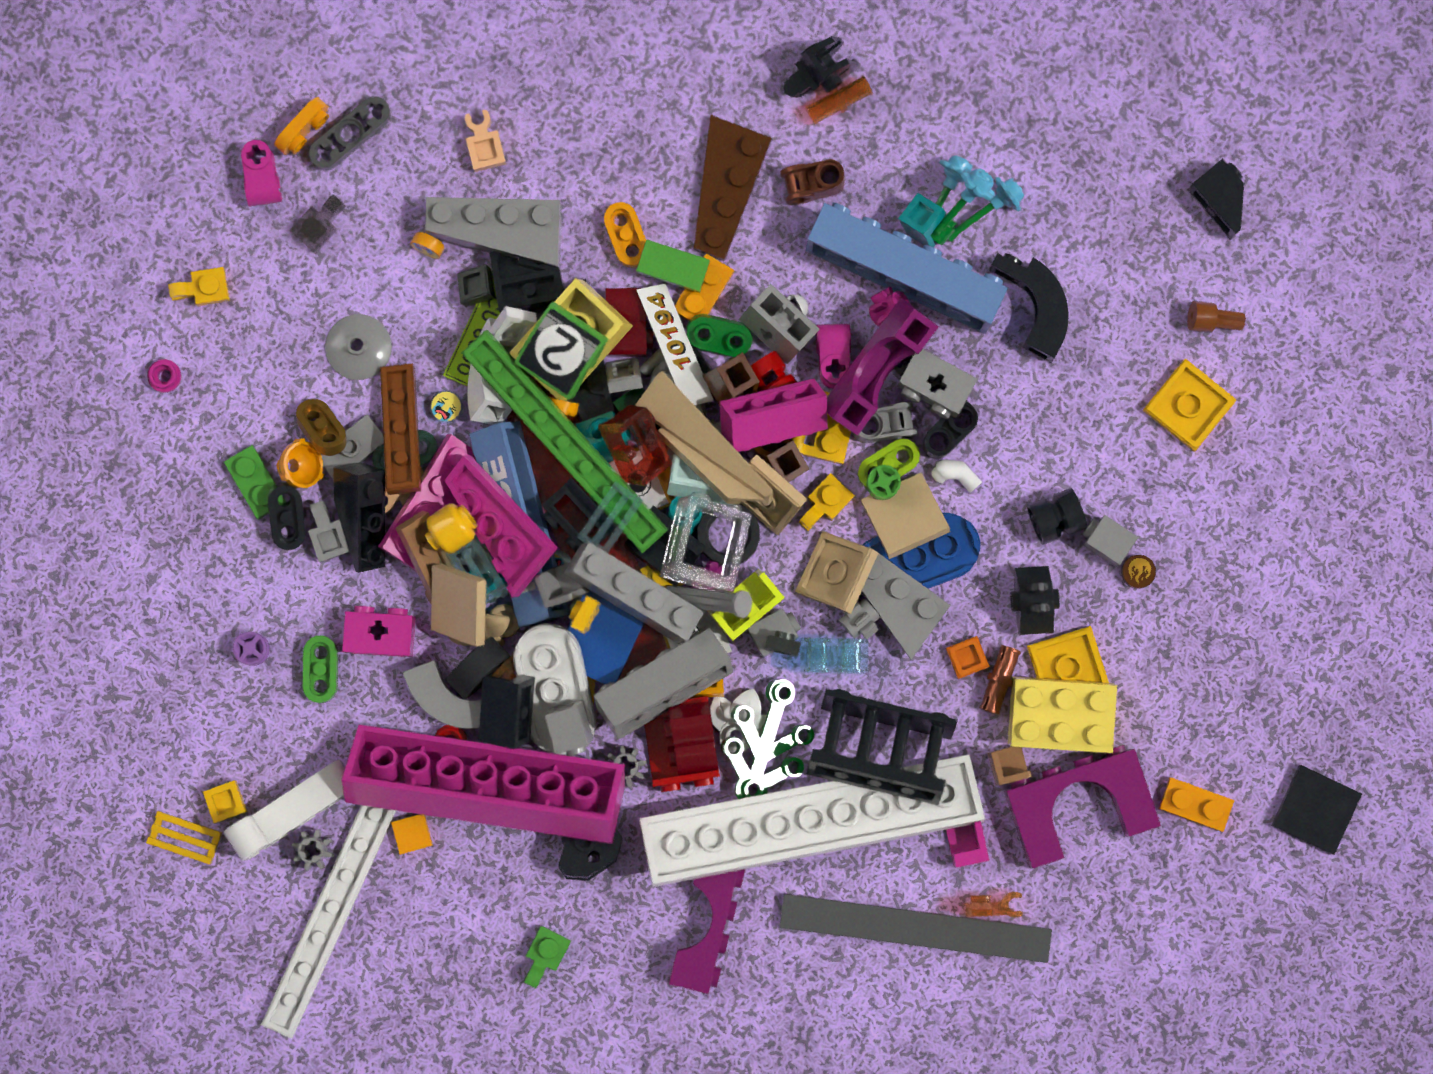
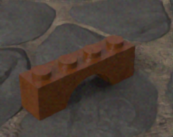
(738, 379)

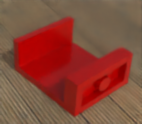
(658, 745)

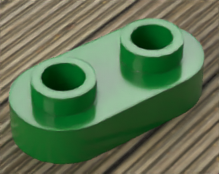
(720, 334)

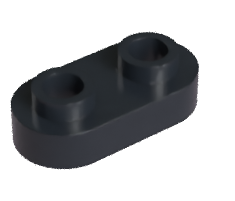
(286, 515)

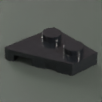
(524, 283)

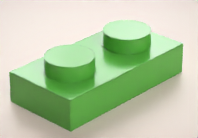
(252, 479)

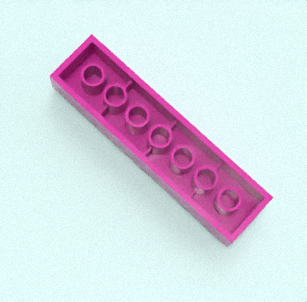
(484, 783)

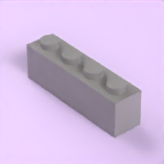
(633, 593)
(663, 683)

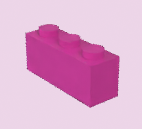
(774, 415)

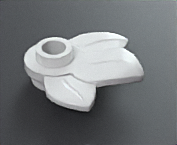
(721, 716)

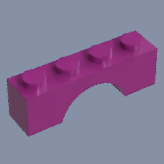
(857, 392)
(695, 965)

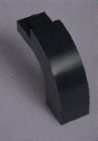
(1048, 301)

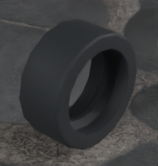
(714, 555)
(481, 662)

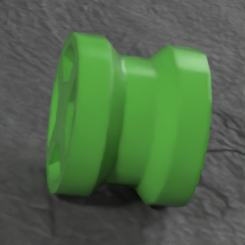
(887, 479)

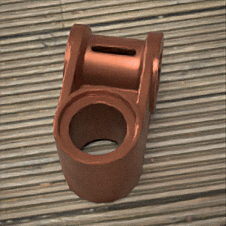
(810, 181)

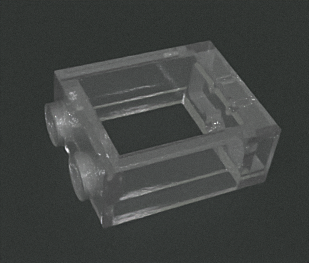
(673, 565)

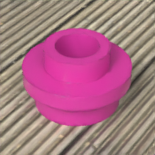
(155, 370)

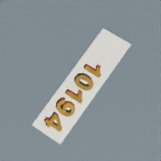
(674, 343)

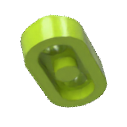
(887, 456)

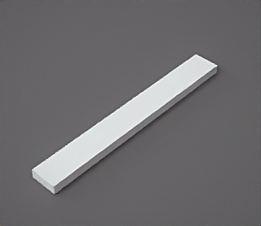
(327, 920)

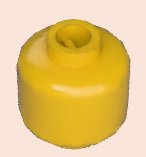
(450, 528)

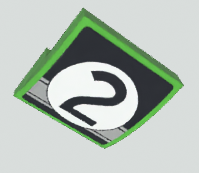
(561, 350)

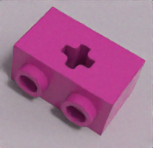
(358, 636)

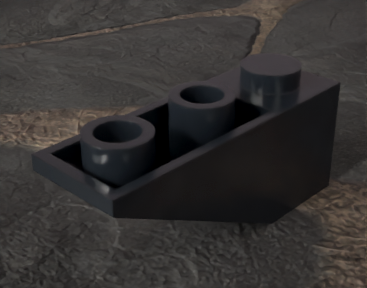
(361, 510)

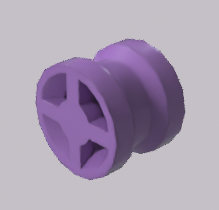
(246, 645)

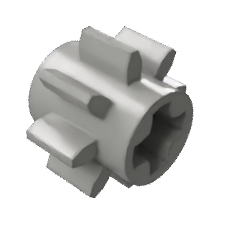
(861, 620)
(631, 757)
(304, 855)

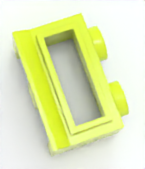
(764, 598)

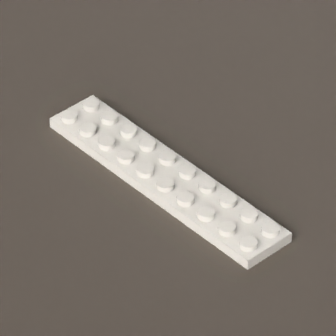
(800, 824)

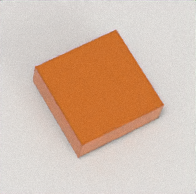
(967, 657)

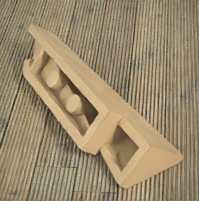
(702, 445)

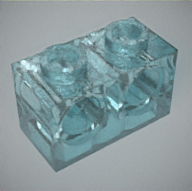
(833, 656)

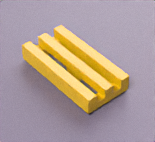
(157, 828)

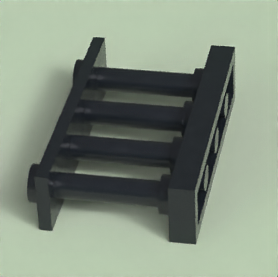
(860, 770)

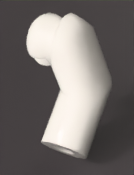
(956, 470)

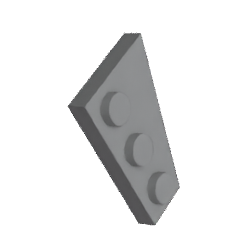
(903, 604)

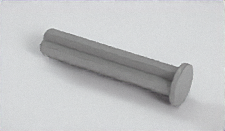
(737, 603)

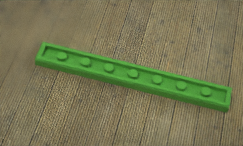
(559, 435)

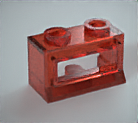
(647, 438)

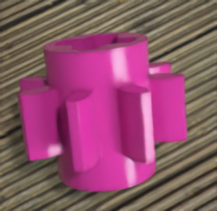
(884, 303)

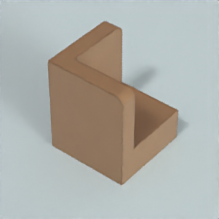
(1008, 765)

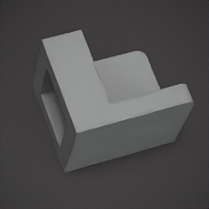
(557, 587)

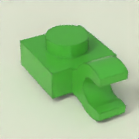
(546, 951)

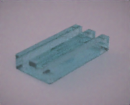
(627, 494)
(491, 596)

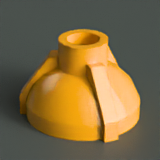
(305, 464)

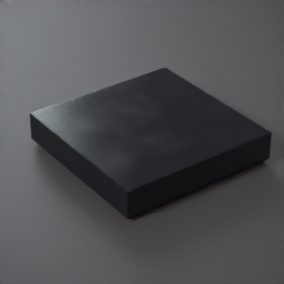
(1316, 809)

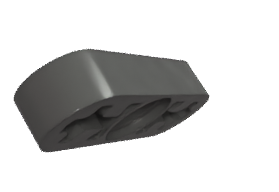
(374, 124)

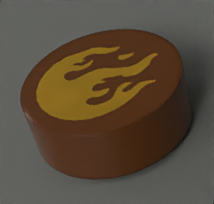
(1138, 571)

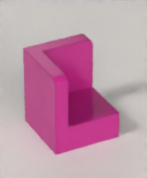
(967, 845)

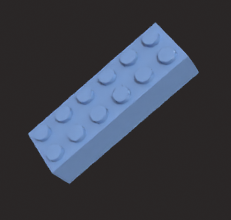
(905, 267)

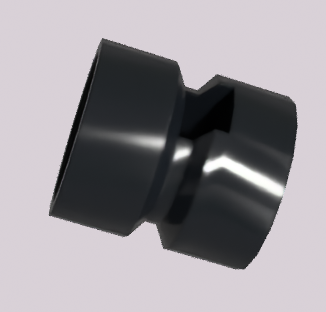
(1057, 516)

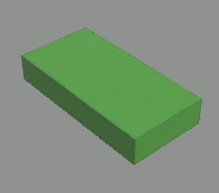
(673, 266)

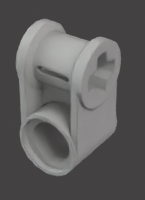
(888, 424)

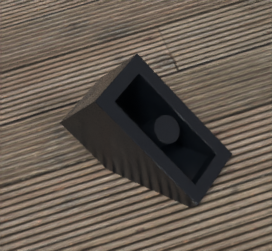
(1221, 196)

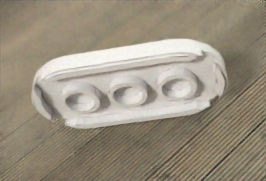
(559, 673)

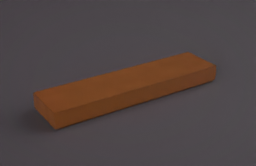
(400, 429)

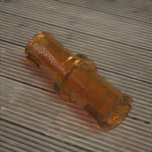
(839, 100)

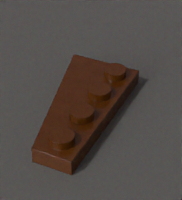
(729, 175)

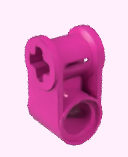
(261, 179)
(833, 348)

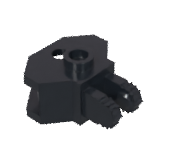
(818, 69)
(1034, 600)
(576, 852)

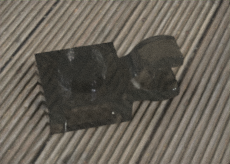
(315, 227)

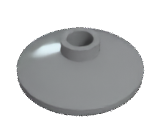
(361, 363)

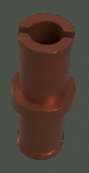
(1000, 679)

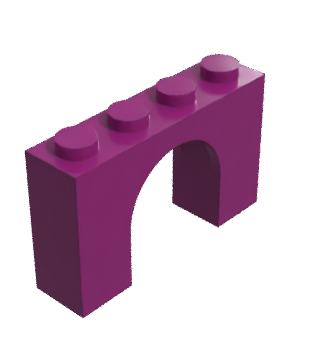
(1117, 774)

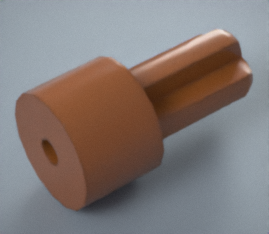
(1206, 316)

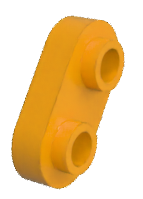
(293, 135)
(625, 236)

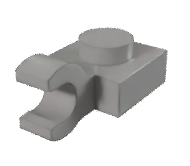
(328, 536)

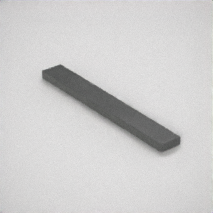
(915, 928)

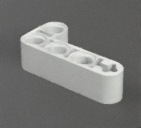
(287, 812)

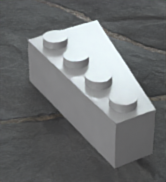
(505, 226)

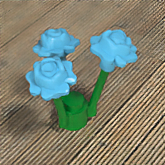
(977, 184)

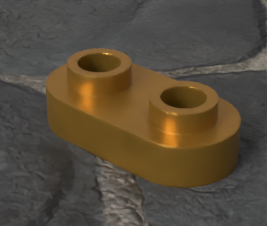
(323, 429)

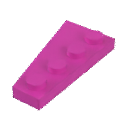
(431, 498)
(507, 531)

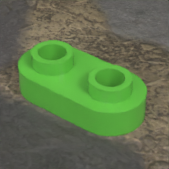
(320, 669)

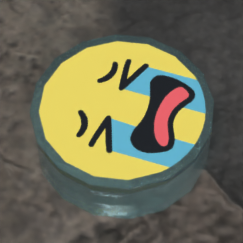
(446, 407)

